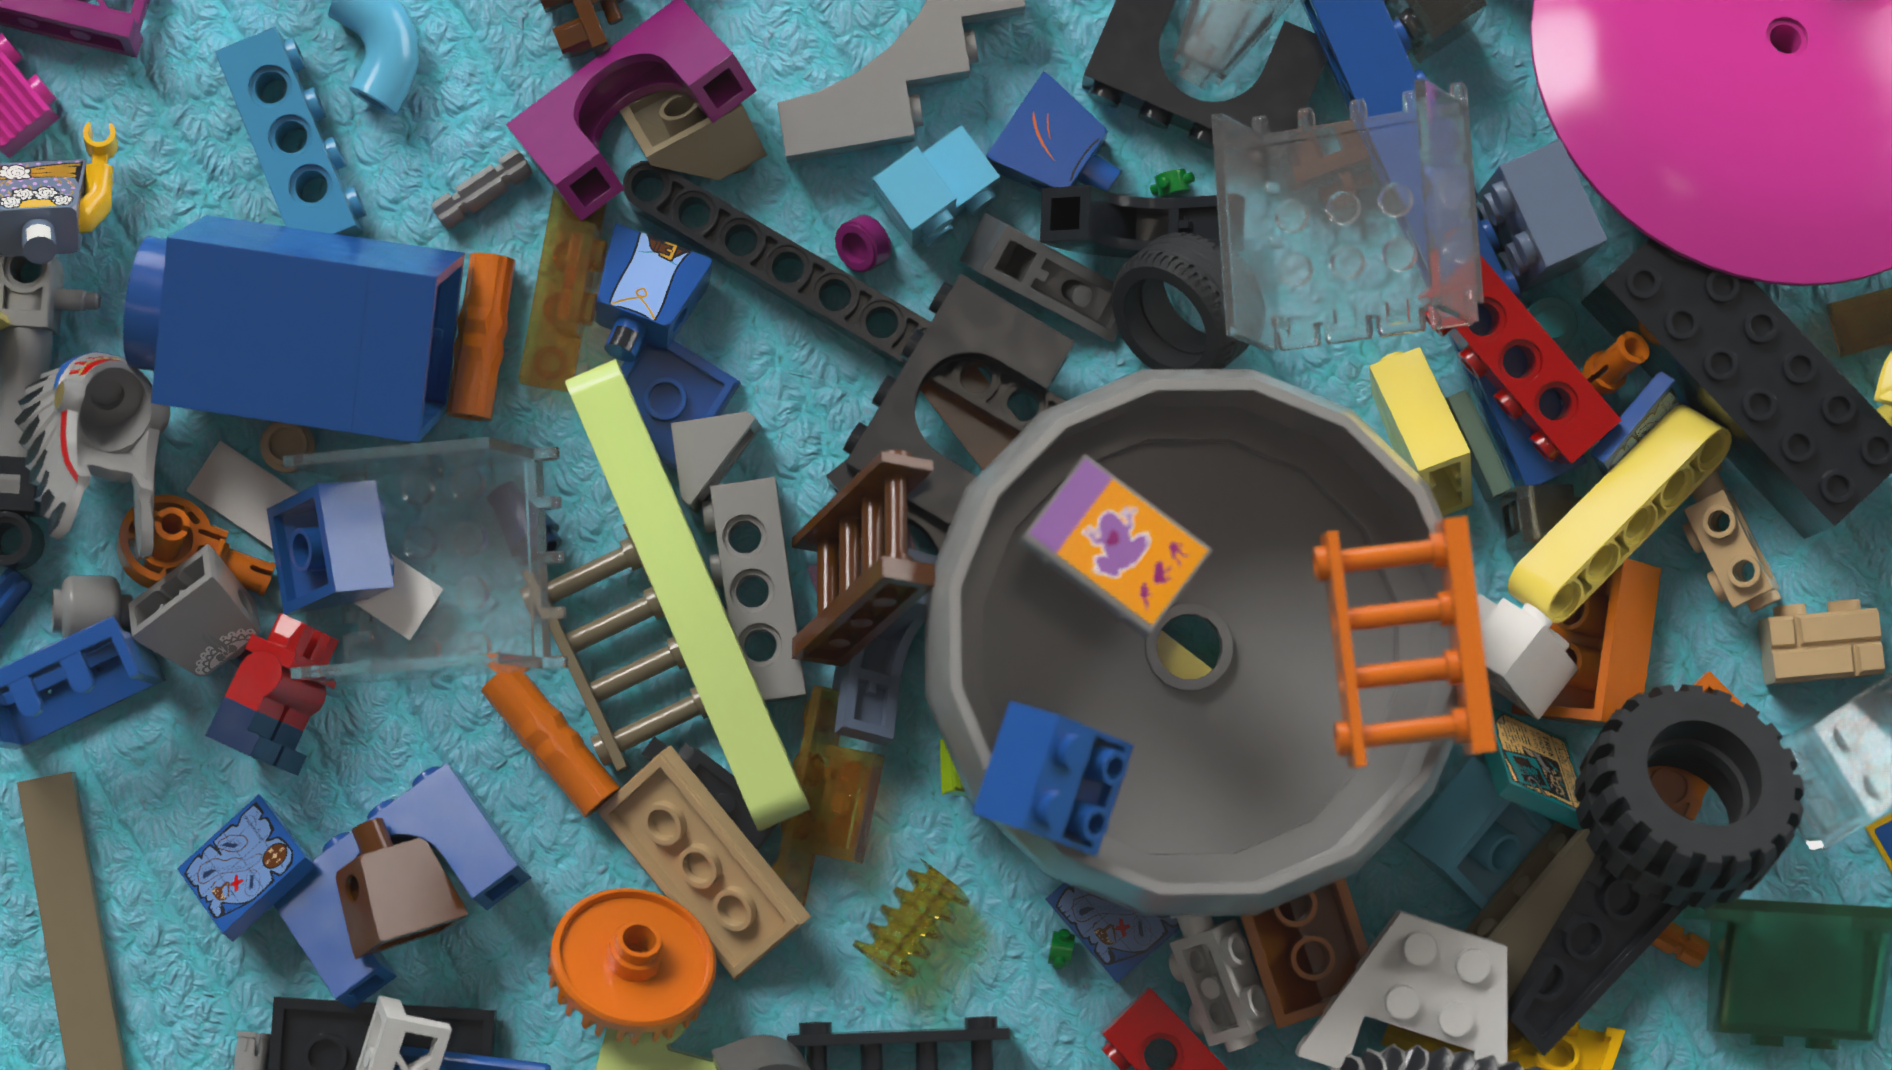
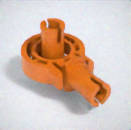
(178, 534)

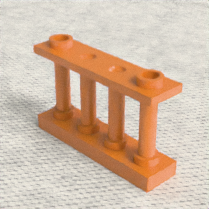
(1453, 607)

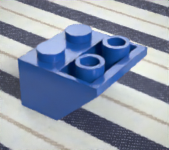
(1053, 778)

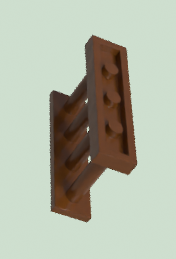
(856, 605)

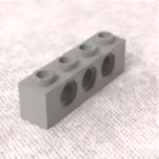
(757, 505)

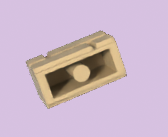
(1822, 644)

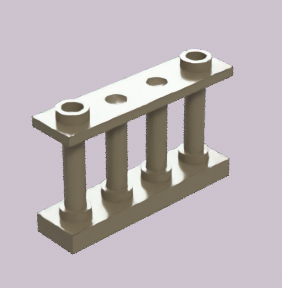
(611, 743)

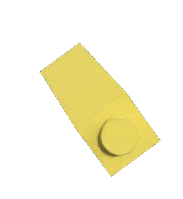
(1423, 427)

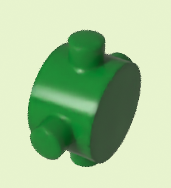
(1172, 183)
(1061, 949)

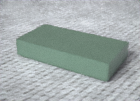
(1484, 459)

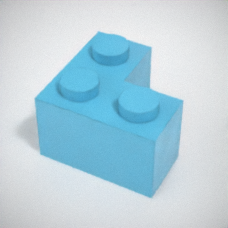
(935, 187)

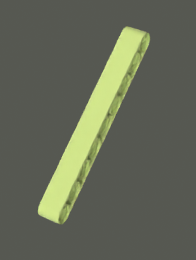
(687, 595)

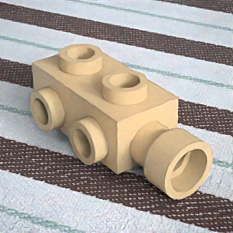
(1729, 549)

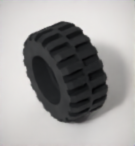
(1723, 748)

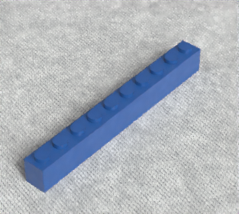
(1372, 64)

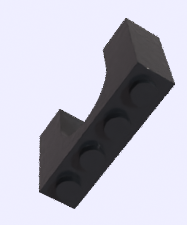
(1130, 72)
(966, 326)

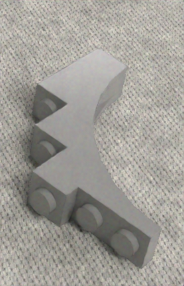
(874, 103)

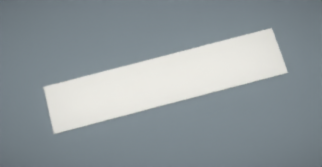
(245, 491)

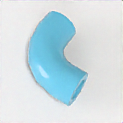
(389, 50)

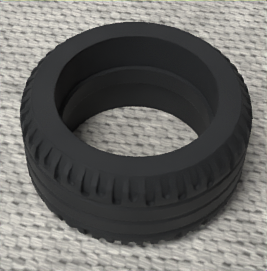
(1150, 321)

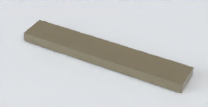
(71, 923)

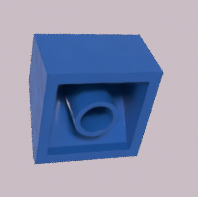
(330, 546)

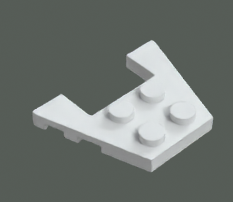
(1424, 982)

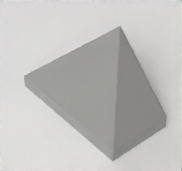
(708, 450)

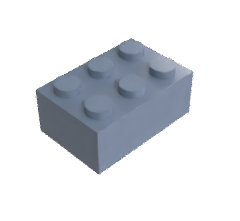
(1540, 216)

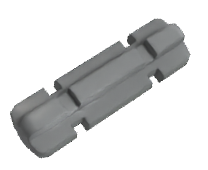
(481, 188)

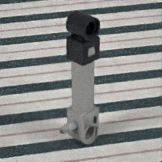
(24, 356)

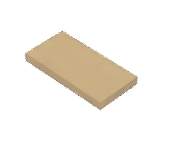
(703, 861)

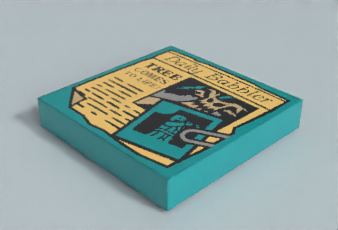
(1533, 768)

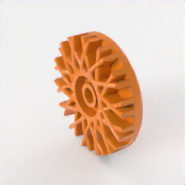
(632, 963)

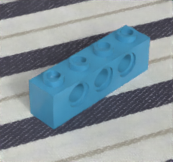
(248, 70)

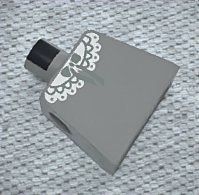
(196, 615)

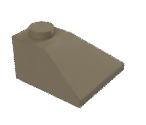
(684, 140)

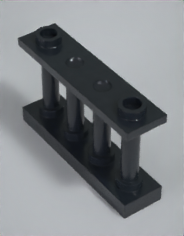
(978, 1030)

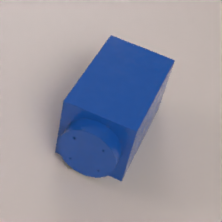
(295, 326)

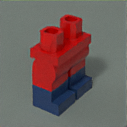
(263, 705)

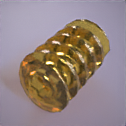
(912, 921)

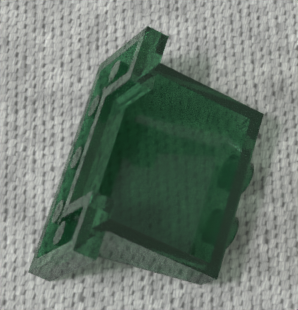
(1797, 970)

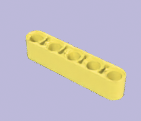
(1619, 513)

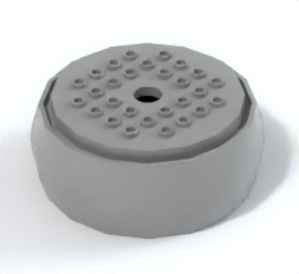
(1230, 772)

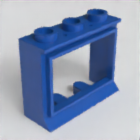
(76, 683)

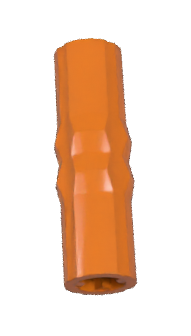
(480, 337)
(551, 740)

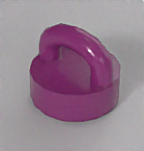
(863, 243)

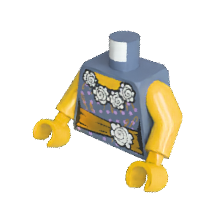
(55, 202)

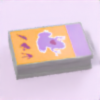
(1115, 546)

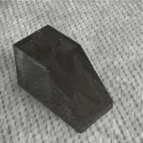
(1533, 511)

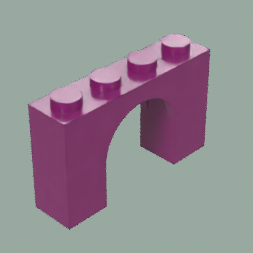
(661, 54)

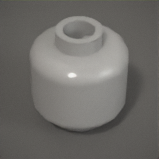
(87, 601)

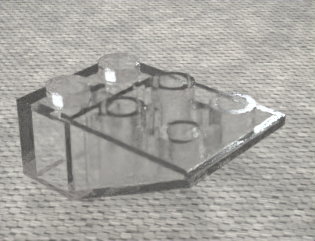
(1845, 765)

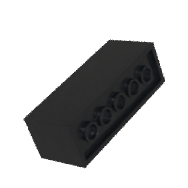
(1748, 367)

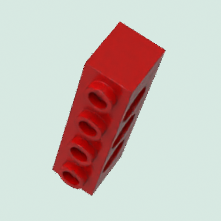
(1584, 411)
(1148, 1020)

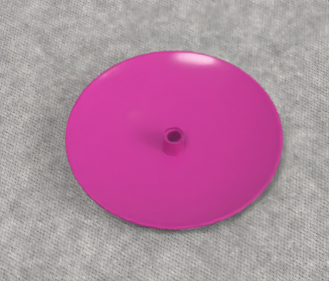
(1721, 138)

